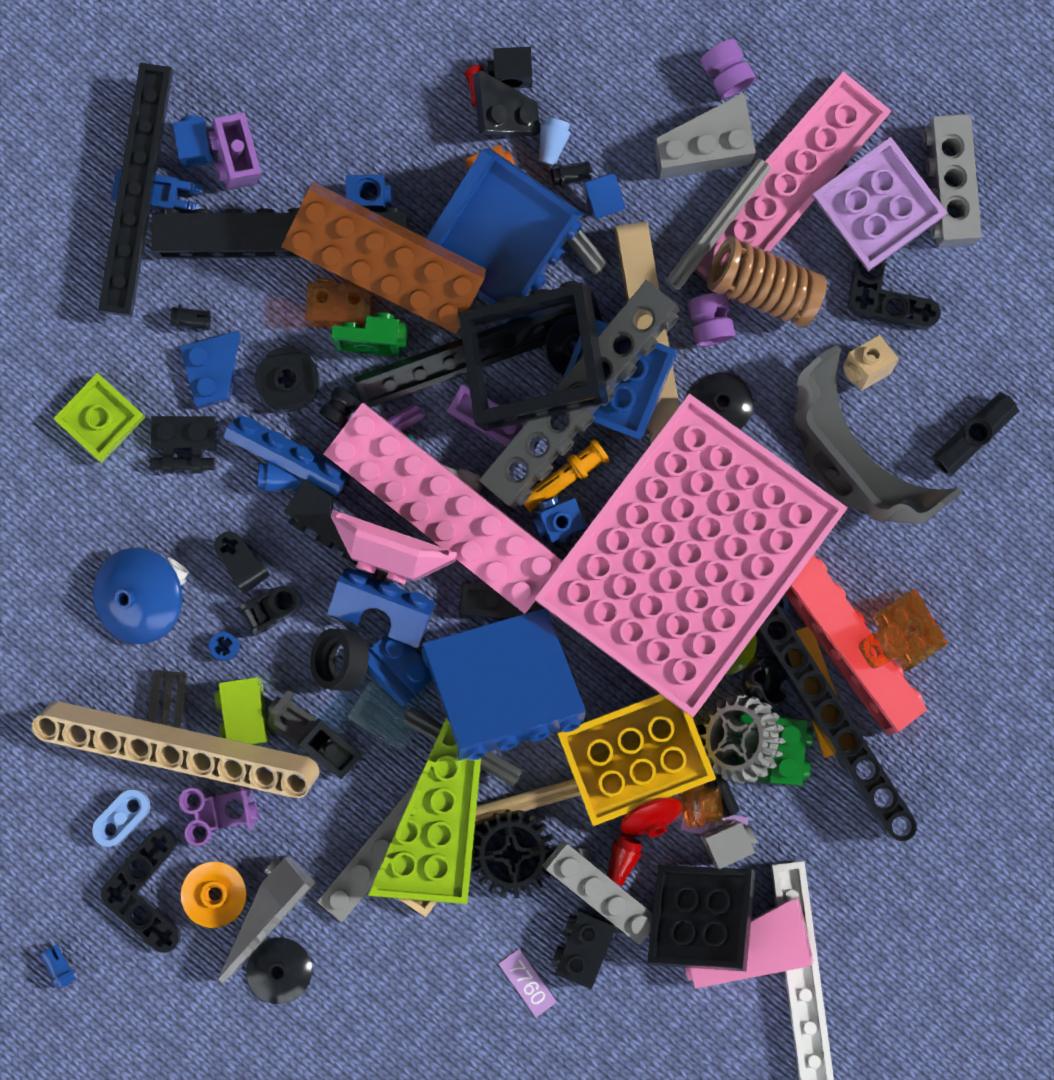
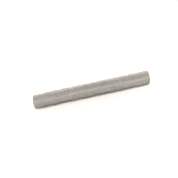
(718, 224)

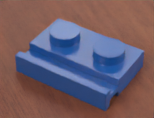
(398, 669)

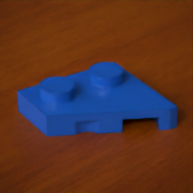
(211, 367)

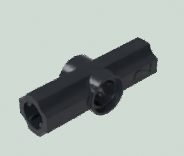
(988, 421)

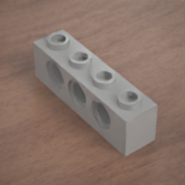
(958, 134)

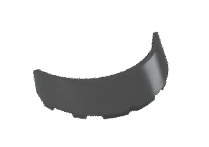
(841, 461)

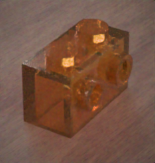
(336, 303)

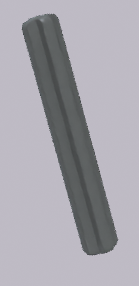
(490, 762)

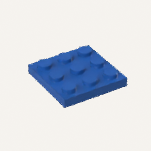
(638, 396)

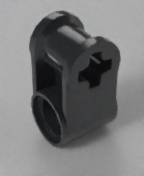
(243, 565)
(264, 611)

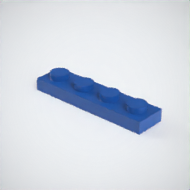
(287, 454)

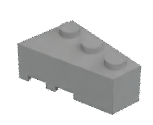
(708, 142)

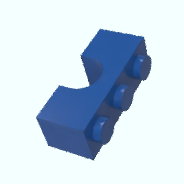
(407, 610)

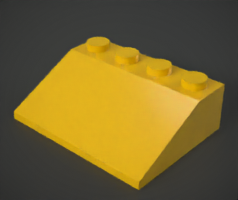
(635, 757)

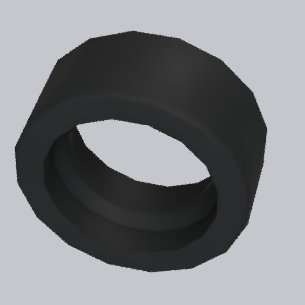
(323, 659)

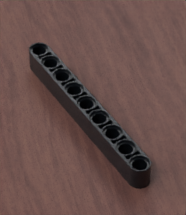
(842, 724)

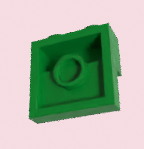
(381, 336)
(792, 765)

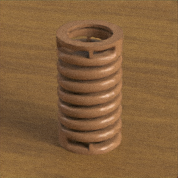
(767, 282)

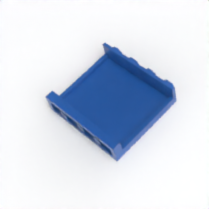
(506, 226)
(504, 684)

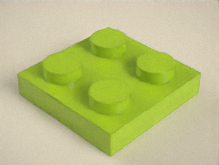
(99, 417)

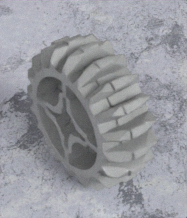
(758, 741)

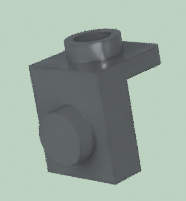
(288, 719)

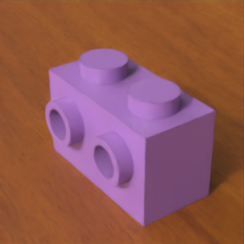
(234, 150)

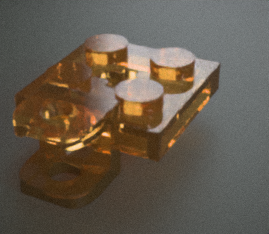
(895, 640)

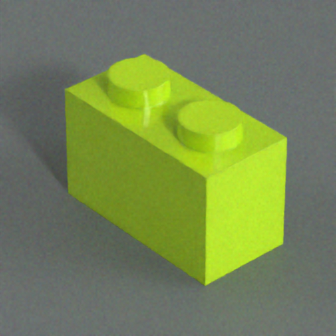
(243, 711)

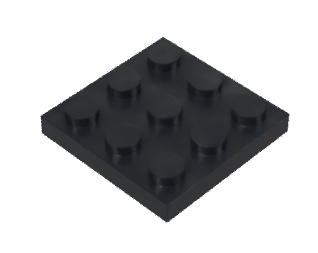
(702, 918)

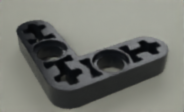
(879, 298)
(133, 898)

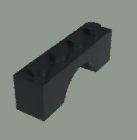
(312, 510)

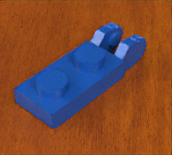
(166, 193)

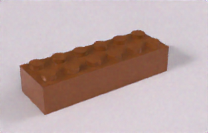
(383, 257)

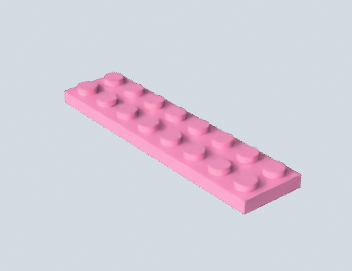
(803, 164)
(443, 507)

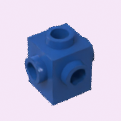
(557, 519)

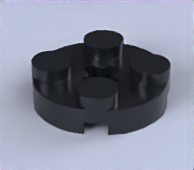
(272, 369)

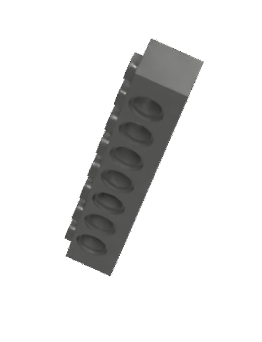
(645, 301)

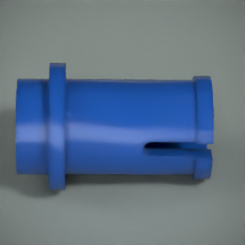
(58, 967)

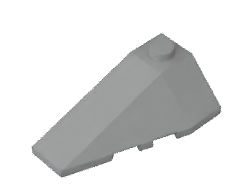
(276, 897)

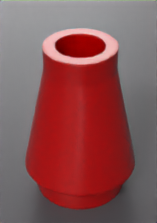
(624, 856)

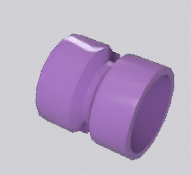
(729, 71)
(711, 319)

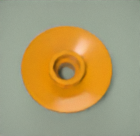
(197, 899)

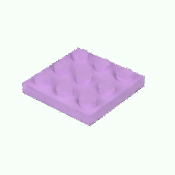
(879, 204)

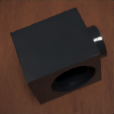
(512, 66)

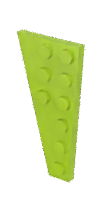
(436, 833)

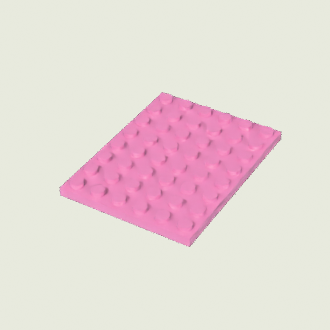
(690, 555)

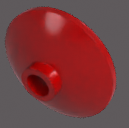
(652, 817)

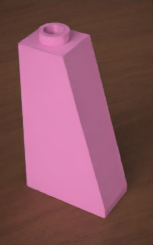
(775, 945)

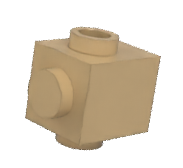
(870, 363)

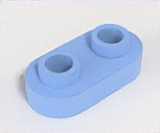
(122, 817)

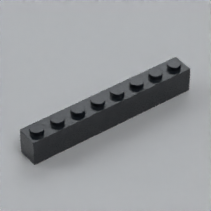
(230, 233)

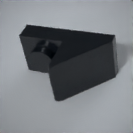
(329, 748)

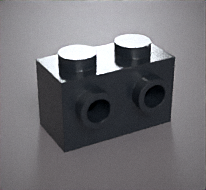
(583, 948)

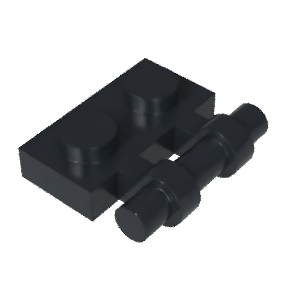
(183, 433)

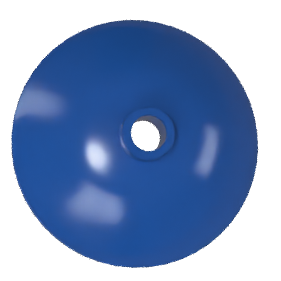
(152, 595)

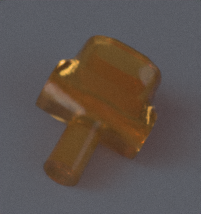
(702, 805)

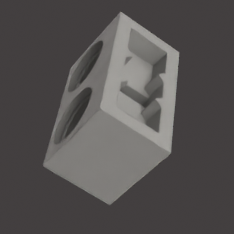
(728, 843)

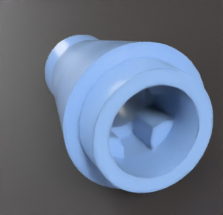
(553, 138)

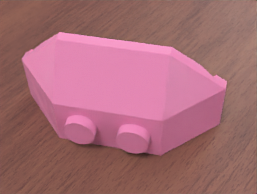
(389, 550)

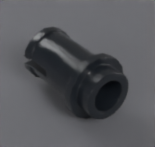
(570, 173)
(190, 318)

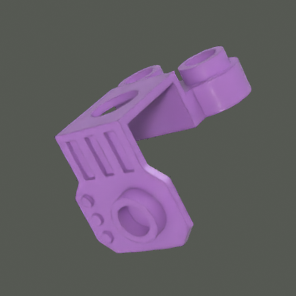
(211, 812)

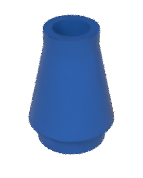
(276, 478)

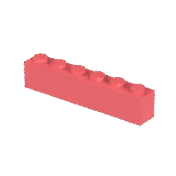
(839, 632)

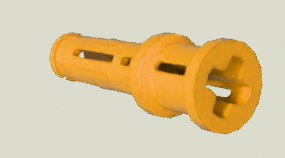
(577, 467)

